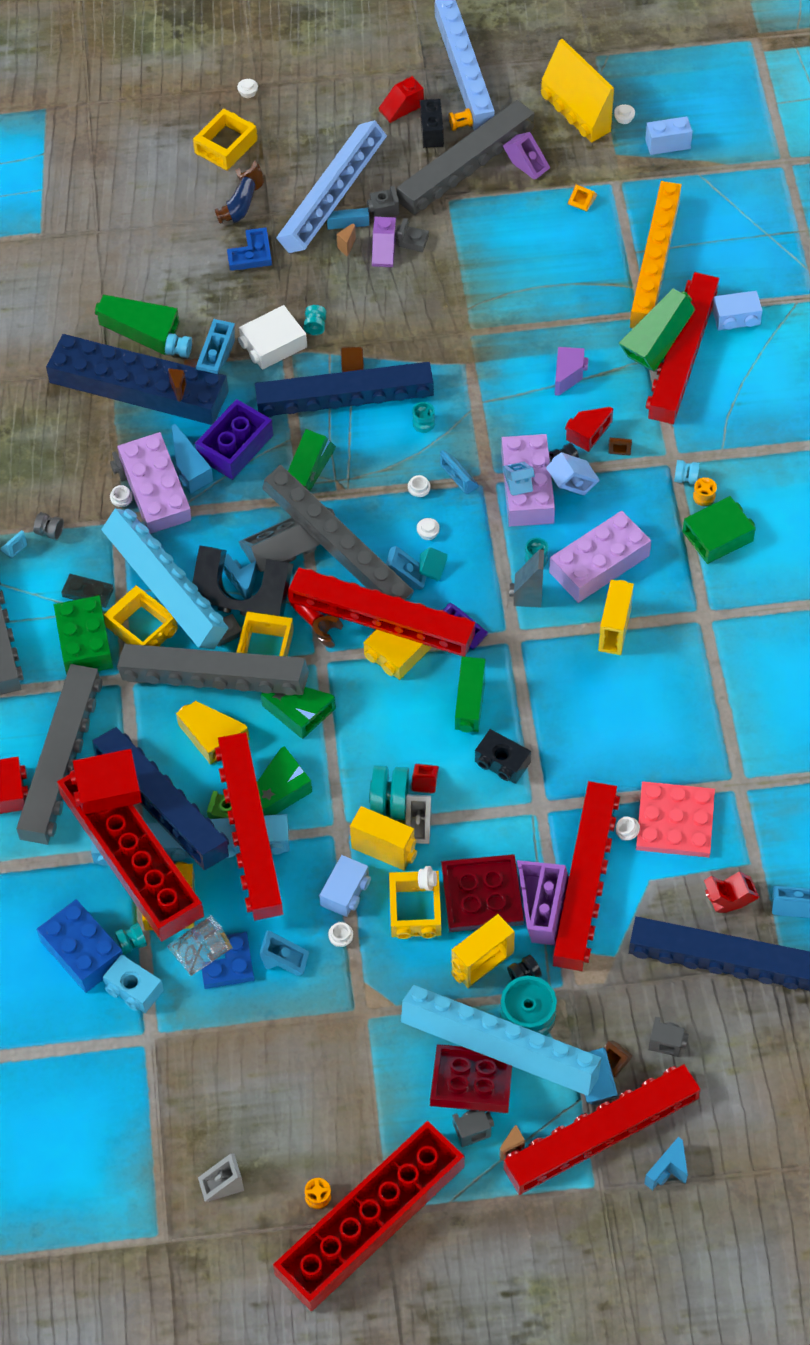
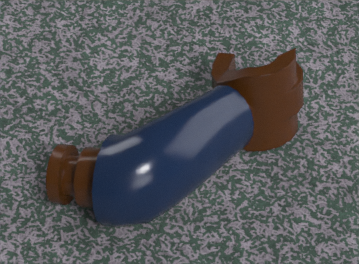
(241, 199)

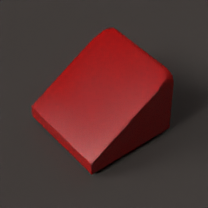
(424, 778)

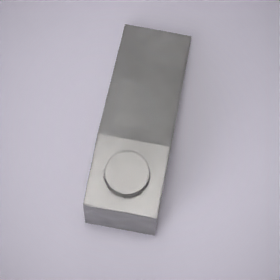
(529, 582)

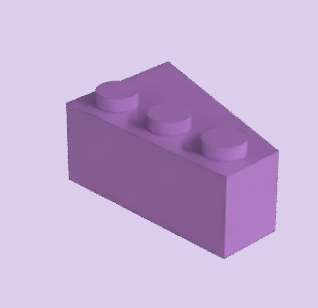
(543, 898)

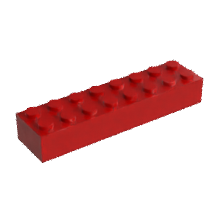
(139, 864)
(369, 1216)

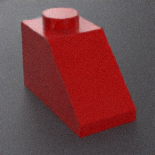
(402, 99)
(588, 427)

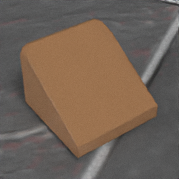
(346, 239)
(512, 1142)

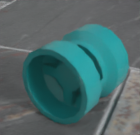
(314, 321)
(423, 417)
(533, 546)
(135, 934)

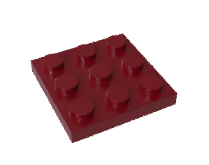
(481, 890)
(469, 1080)

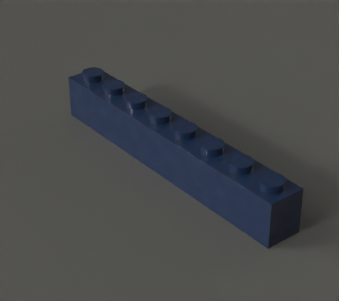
(344, 389)
(169, 805)
(720, 953)

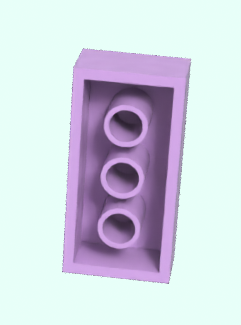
(154, 483)
(535, 506)
(600, 556)

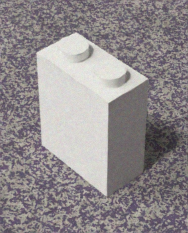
(272, 337)

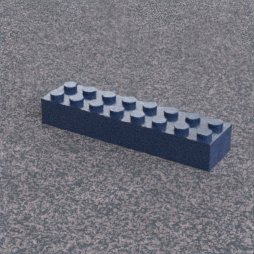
(135, 379)

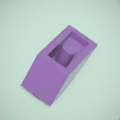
(526, 155)
(383, 241)
(569, 368)

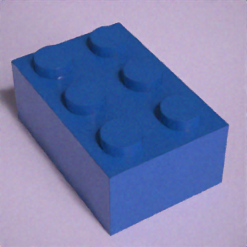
(79, 945)

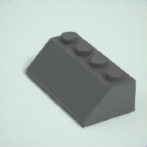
(279, 543)

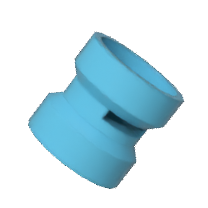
(178, 345)
(681, 472)

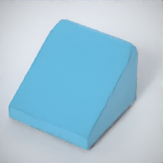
(14, 545)

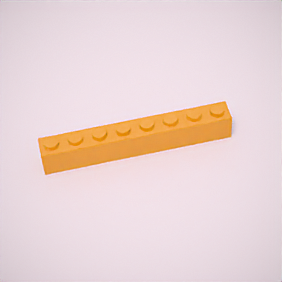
(656, 251)

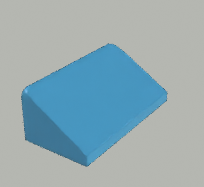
(344, 218)
(457, 472)
(791, 901)
(605, 1086)

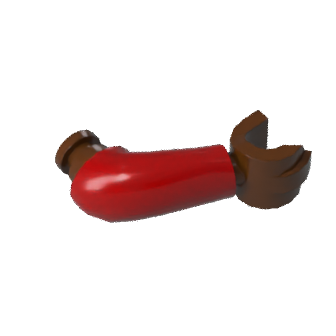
(320, 623)

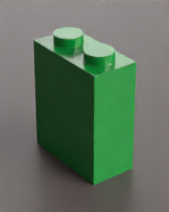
(719, 529)

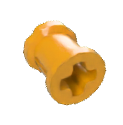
(468, 121)

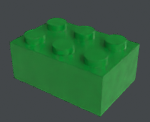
(83, 633)

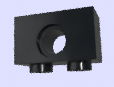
(431, 123)
(497, 745)

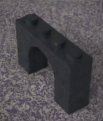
(268, 600)

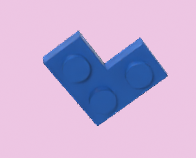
(254, 255)
(233, 968)

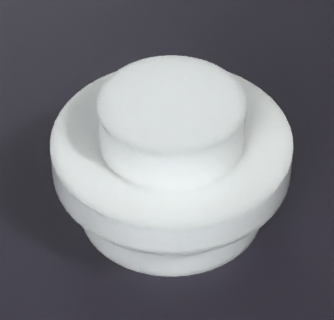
(247, 88)
(624, 113)
(419, 486)
(121, 496)
(428, 528)
(627, 828)
(427, 878)
(340, 934)

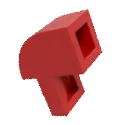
(731, 893)

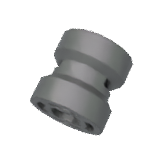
(49, 526)

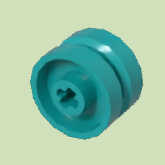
(389, 792)
(529, 1004)

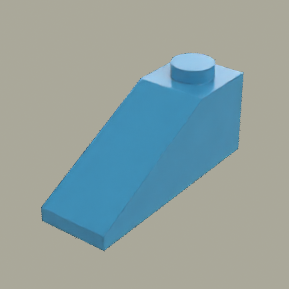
(217, 346)
(191, 466)

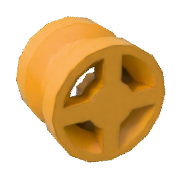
(705, 486)
(317, 1187)

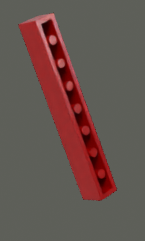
(681, 356)
(382, 611)
(250, 827)
(585, 876)
(601, 1129)

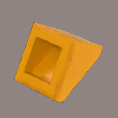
(582, 198)

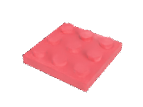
(675, 819)

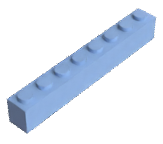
(463, 61)
(331, 187)

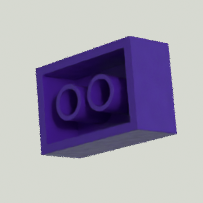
(234, 439)

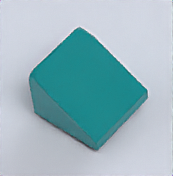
(432, 563)

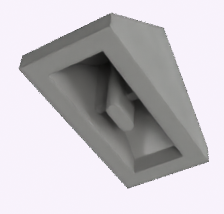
(419, 816)
(221, 1179)

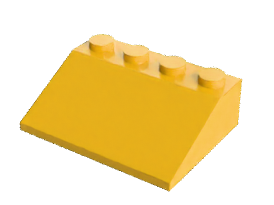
(578, 92)

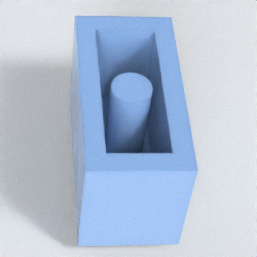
(668, 135)
(737, 310)
(572, 473)
(344, 886)

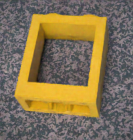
(215, 153)
(131, 603)
(266, 625)
(411, 928)
(482, 951)

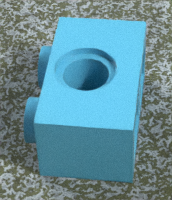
(126, 972)

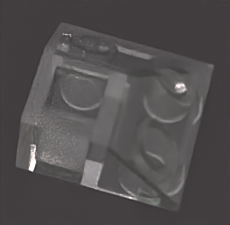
(200, 945)

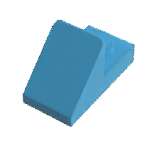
(519, 477)
(405, 568)
(241, 578)
(283, 953)
(671, 1161)

